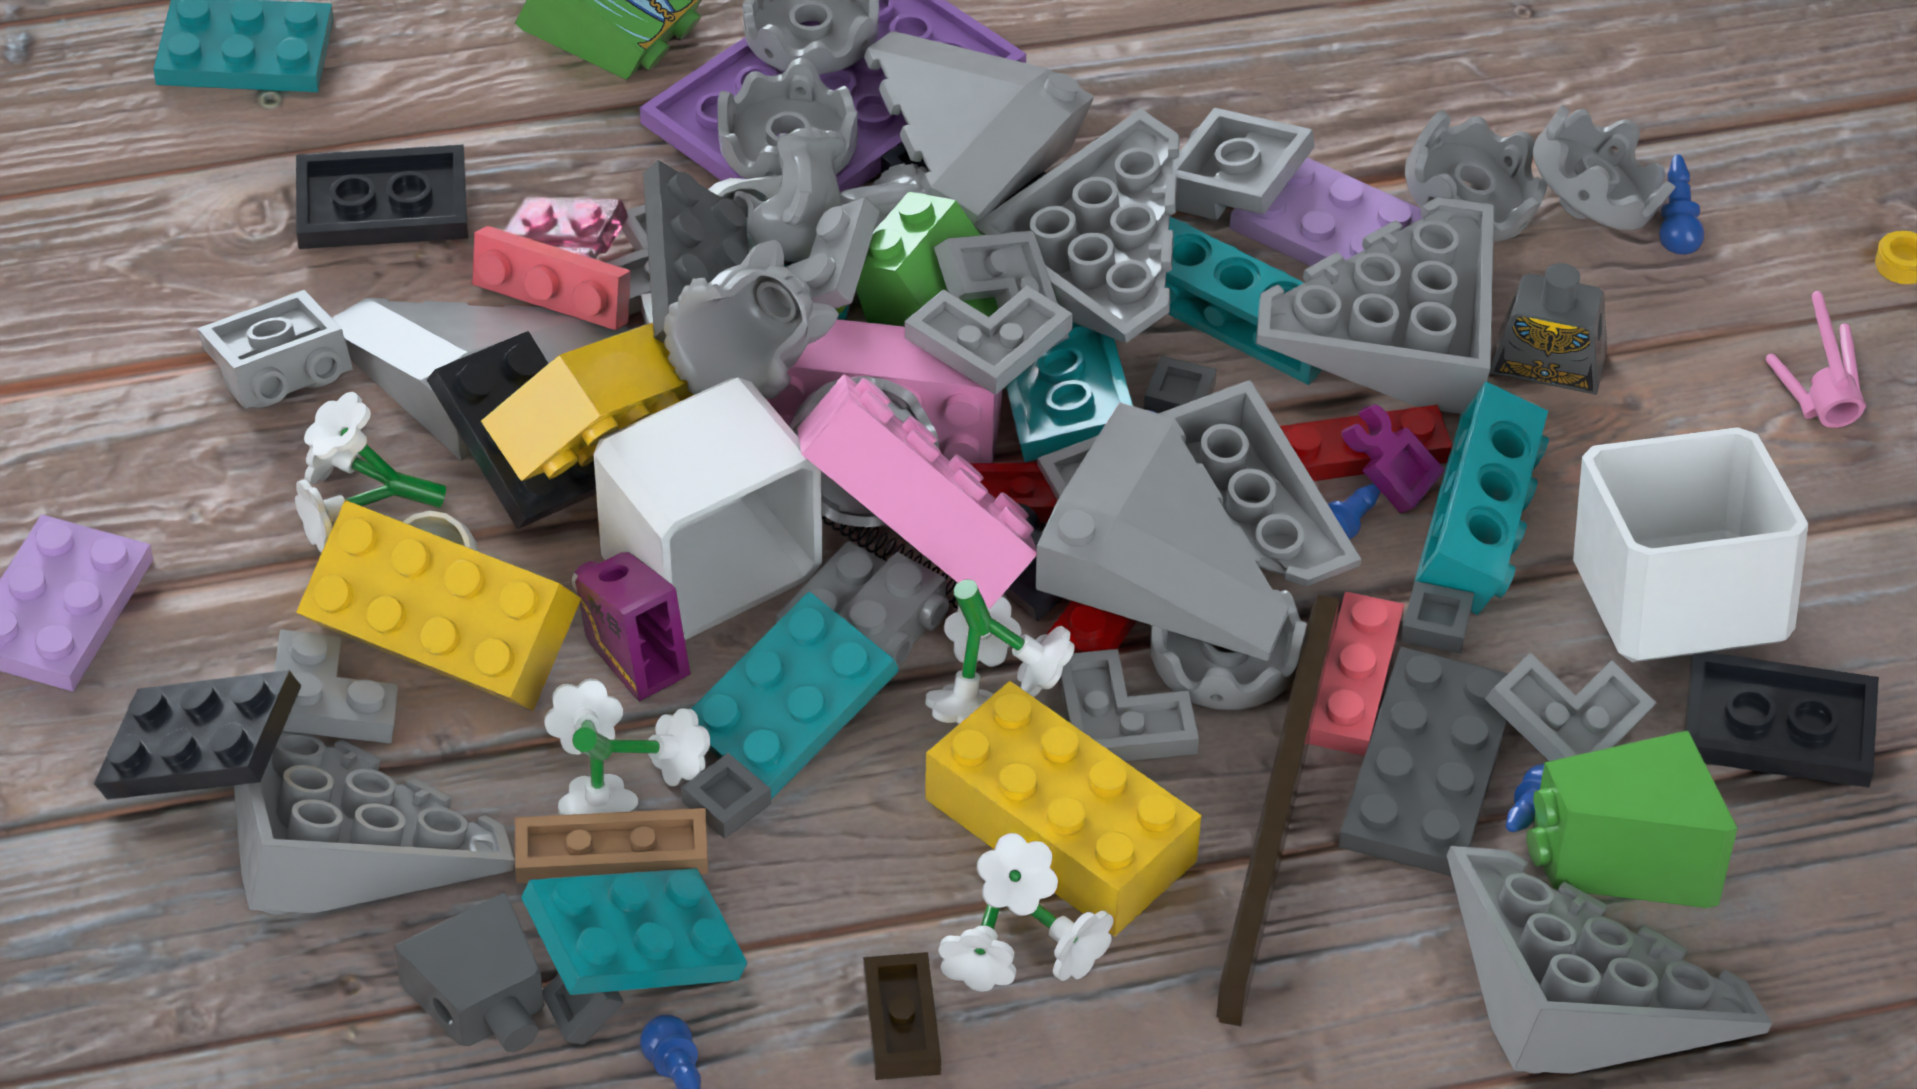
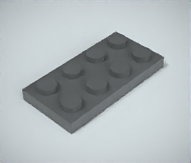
(687, 235)
(1426, 763)

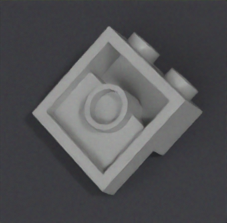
(1238, 163)
(277, 349)
(880, 598)

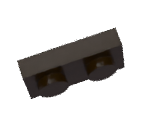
(901, 1016)

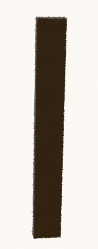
(1276, 815)

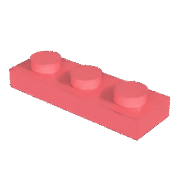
(551, 277)
(1356, 673)

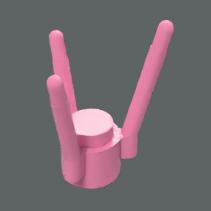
(1835, 389)

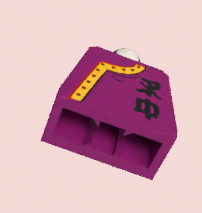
(633, 622)

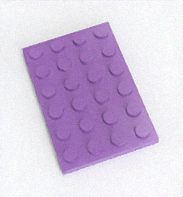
(689, 109)

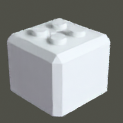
(712, 502)
(1689, 544)

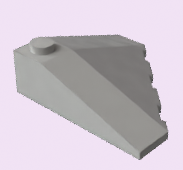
(976, 117)
(1105, 226)
(1400, 313)
(408, 340)
(1259, 481)
(1152, 542)
(342, 834)
(1580, 987)

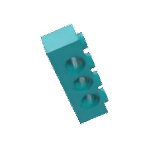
(1220, 294)
(1484, 495)

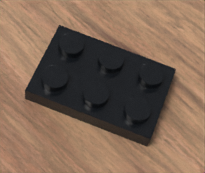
(381, 196)
(476, 387)
(1783, 718)
(198, 735)

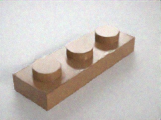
(610, 843)

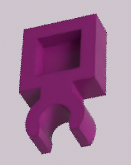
(1398, 459)

